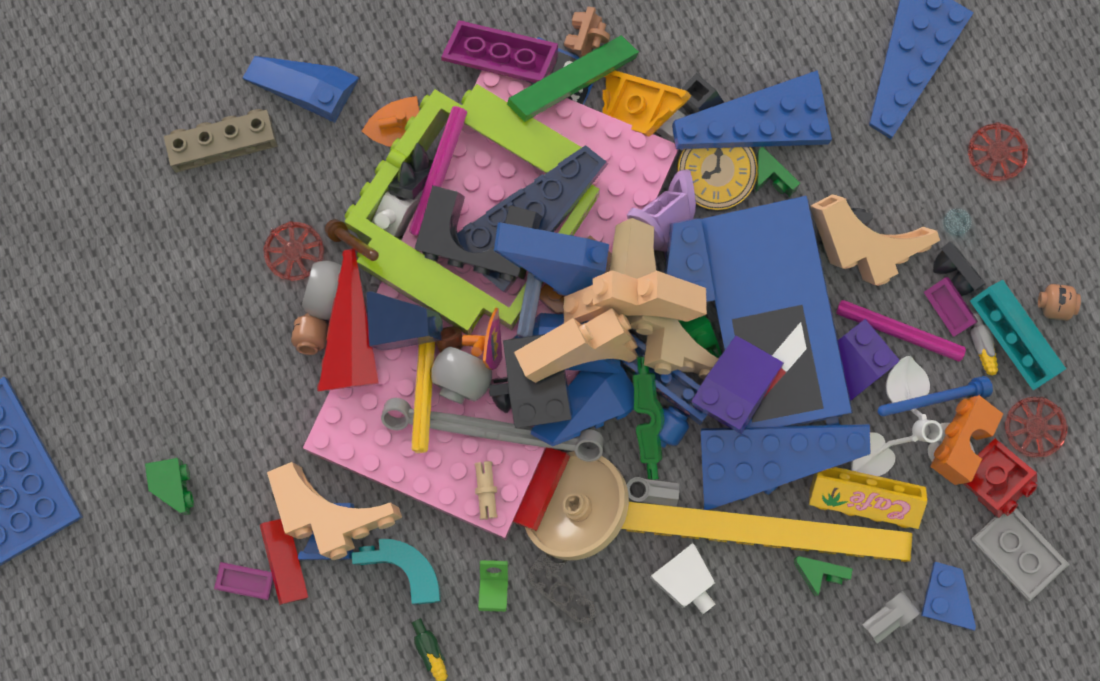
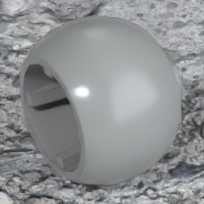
(321, 289)
(460, 375)

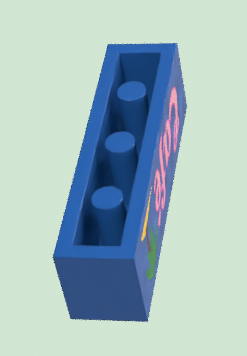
(673, 387)

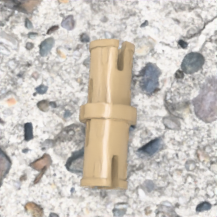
(486, 490)

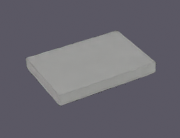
(1019, 553)

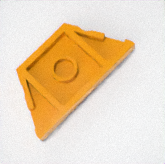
(641, 101)

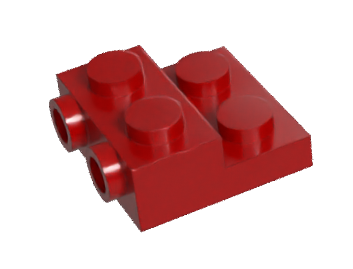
(1001, 479)

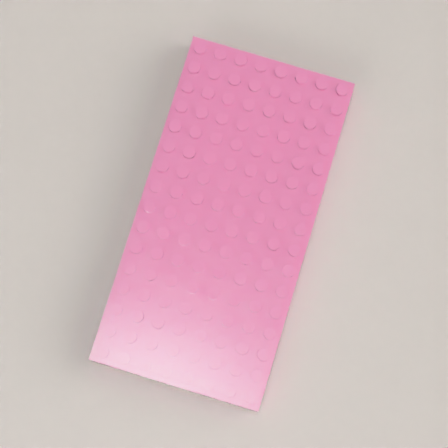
(444, 477)

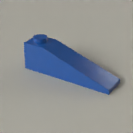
(554, 258)
(593, 401)

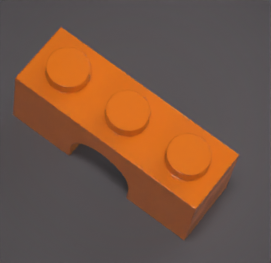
(954, 456)

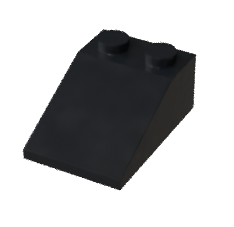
(531, 401)

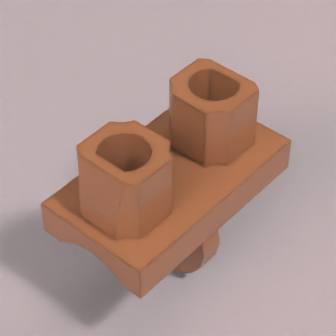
(591, 33)

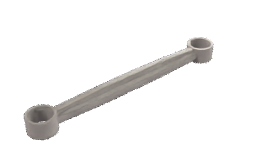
(490, 429)

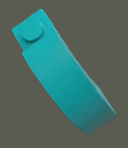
(421, 574)

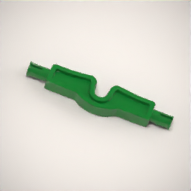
(648, 433)

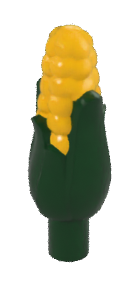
(429, 650)

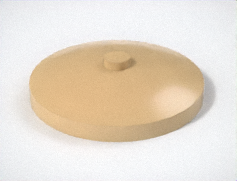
(583, 510)

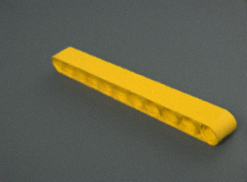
(768, 531)

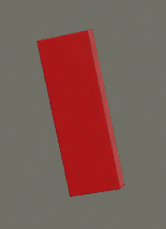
(541, 488)
(283, 563)

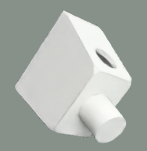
(395, 214)
(686, 579)

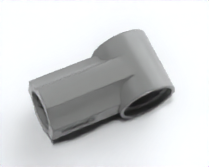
(655, 492)
(894, 614)

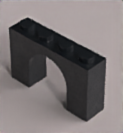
(440, 238)

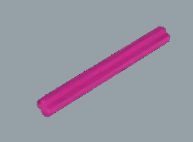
(440, 163)
(901, 330)

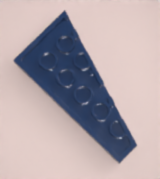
(549, 195)

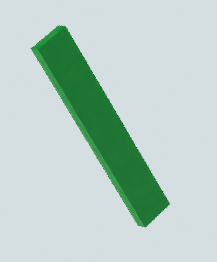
(572, 78)

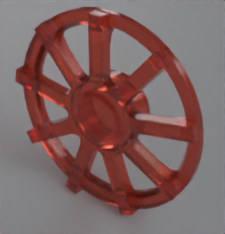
(998, 151)
(292, 250)
(1036, 426)

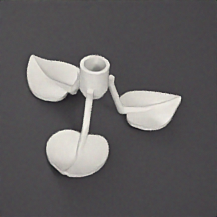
(903, 382)

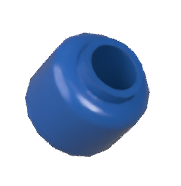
(674, 427)

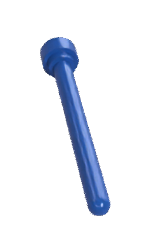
(978, 386)

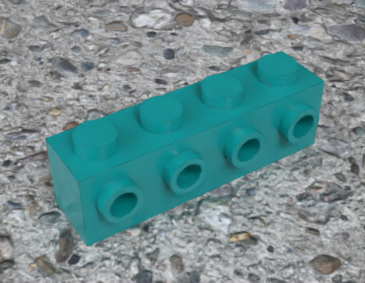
(1017, 334)

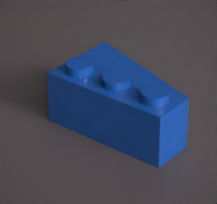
(688, 255)

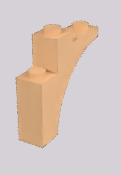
(853, 243)
(647, 296)
(578, 343)
(333, 526)

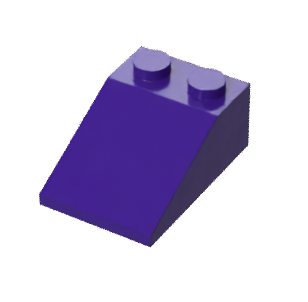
(864, 358)
(737, 384)

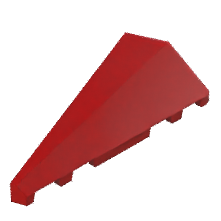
(347, 355)

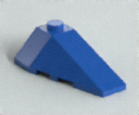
(308, 85)

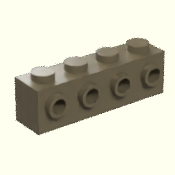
(220, 140)

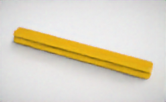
(423, 397)

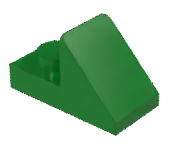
(770, 168)
(814, 570)

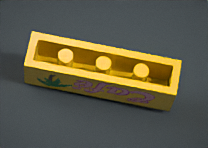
(868, 496)

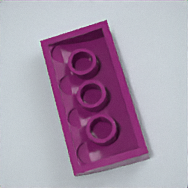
(500, 52)

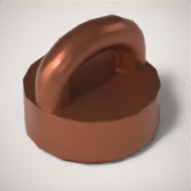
(450, 338)

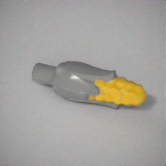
(984, 344)

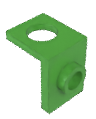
(493, 586)

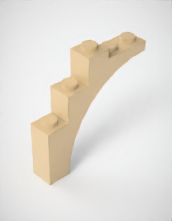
(667, 342)

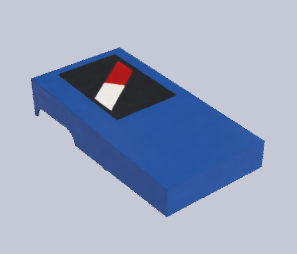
(777, 299)

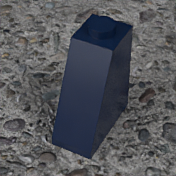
(400, 323)

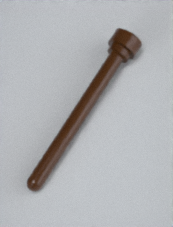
(338, 231)

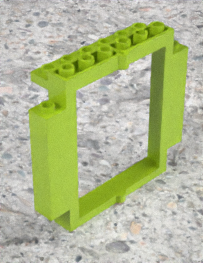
(407, 268)

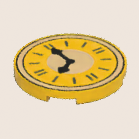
(720, 175)

